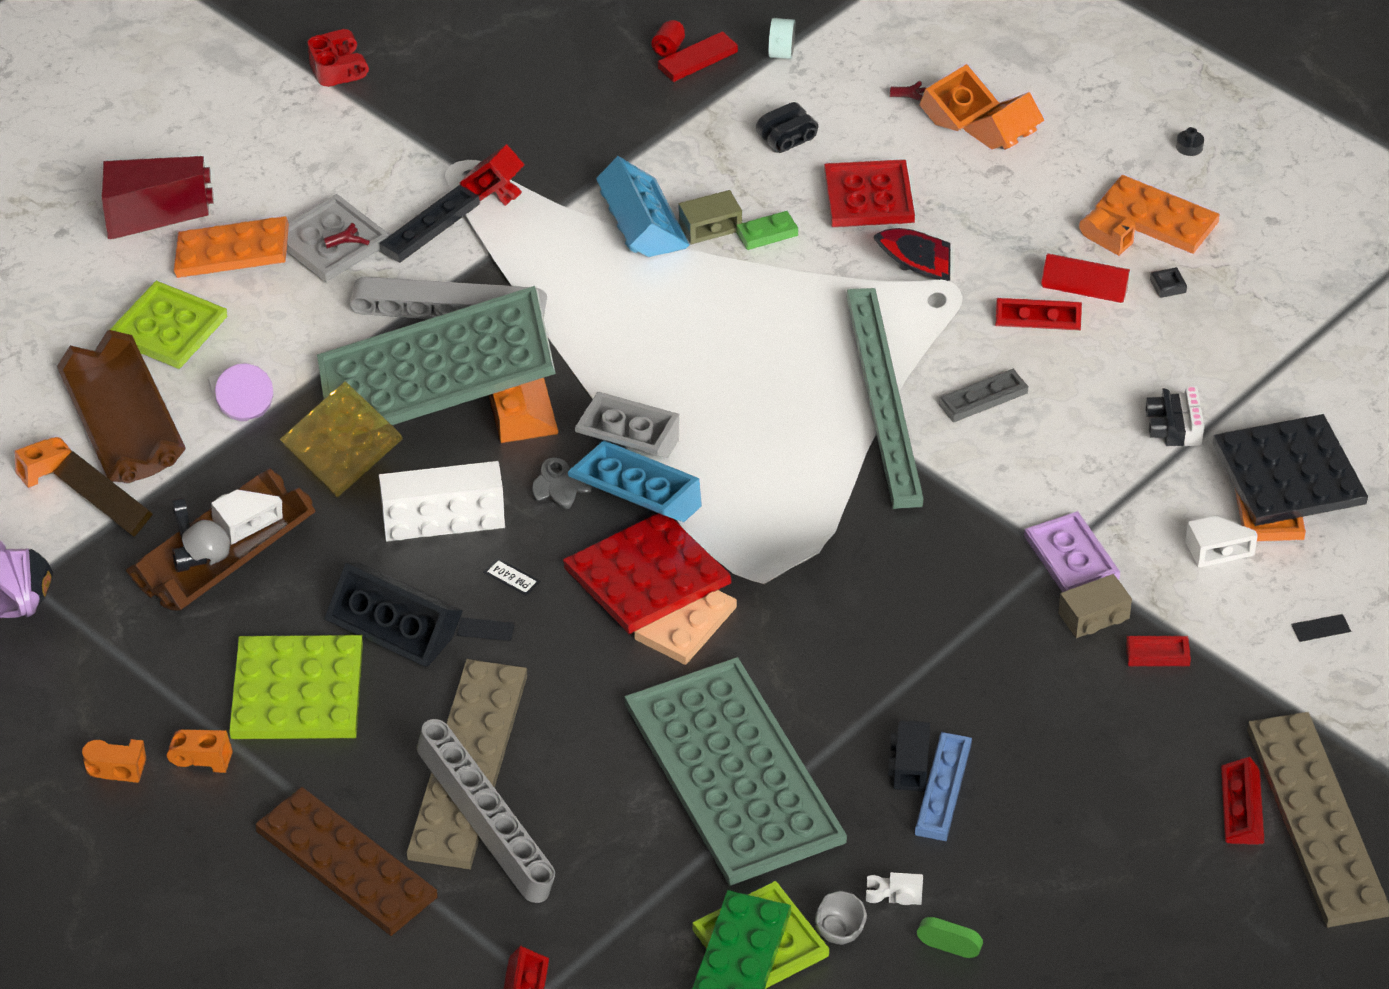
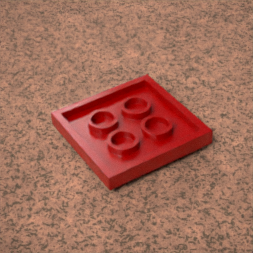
(869, 193)

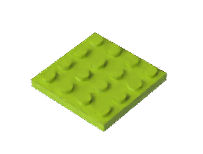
(296, 687)

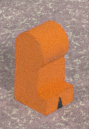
(1108, 230)
(40, 459)
(200, 749)
(114, 761)

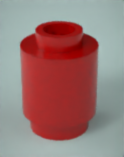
(668, 38)

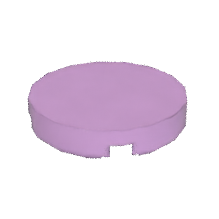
(244, 392)

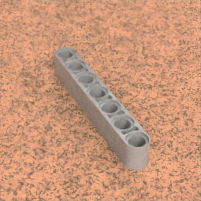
(423, 298)
(485, 811)

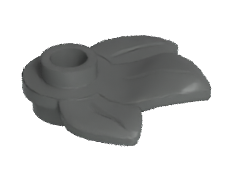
(558, 485)

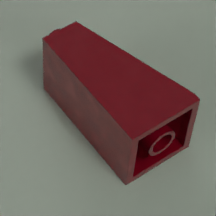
(154, 193)

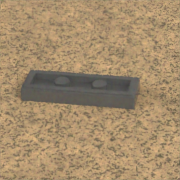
(983, 395)

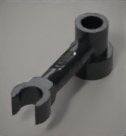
(181, 557)

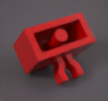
(495, 175)

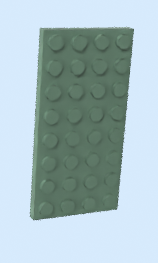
(445, 358)
(735, 771)

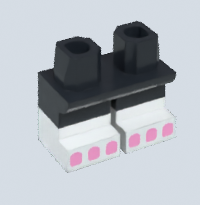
(1180, 417)

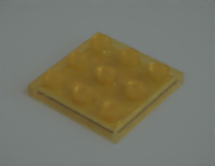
(341, 439)

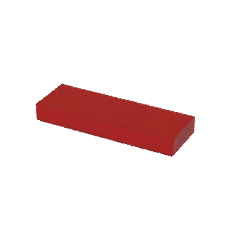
(697, 56)

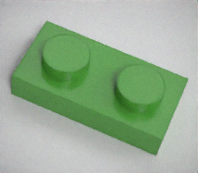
(767, 230)

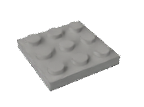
(326, 219)

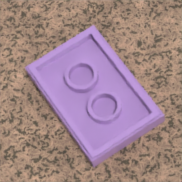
(1070, 551)

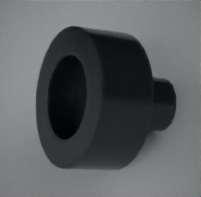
(1190, 142)

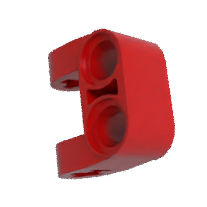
(333, 61)

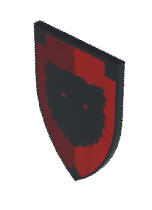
(917, 251)

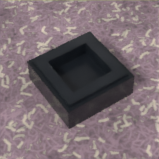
(1168, 282)

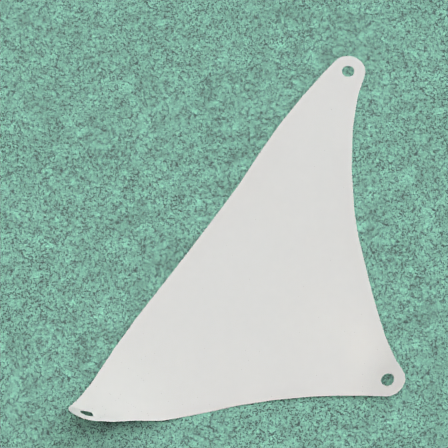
(736, 347)

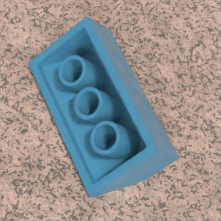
(640, 209)
(640, 480)

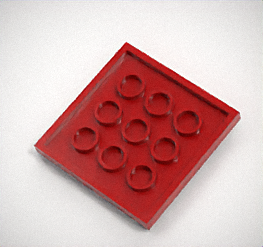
(647, 572)

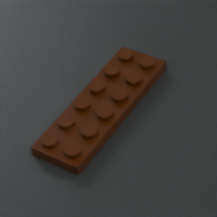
(346, 861)

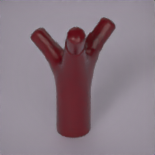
(908, 91)
(345, 236)

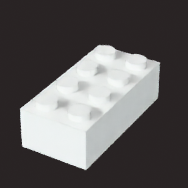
(442, 501)

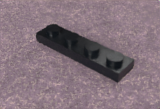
(429, 223)

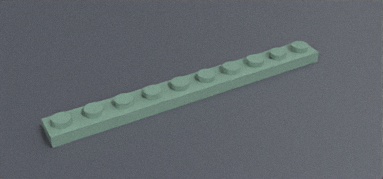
(884, 399)

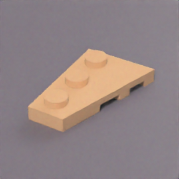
(689, 628)

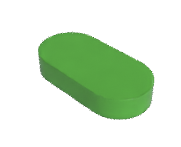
(949, 937)

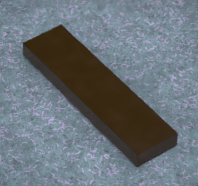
(103, 493)

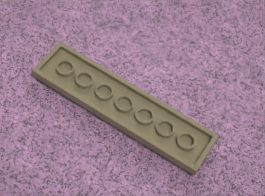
(482, 723)
(1318, 820)

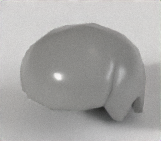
(206, 540)
(840, 917)

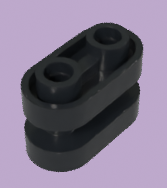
(787, 127)

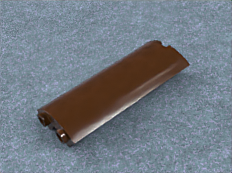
(121, 408)
(156, 570)

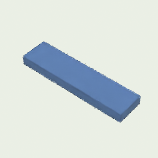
(943, 786)

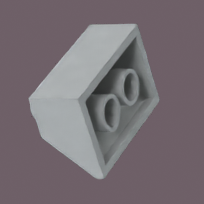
(630, 424)

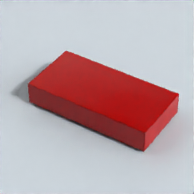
(1158, 651)

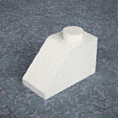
(245, 513)
(1219, 540)

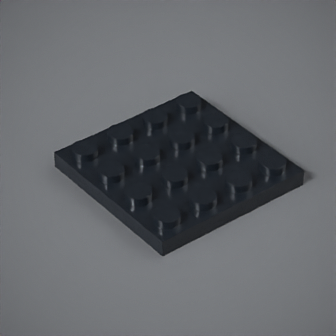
(1289, 469)

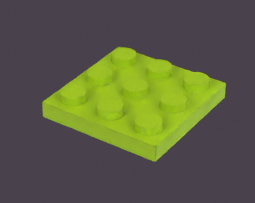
(170, 323)
(799, 945)

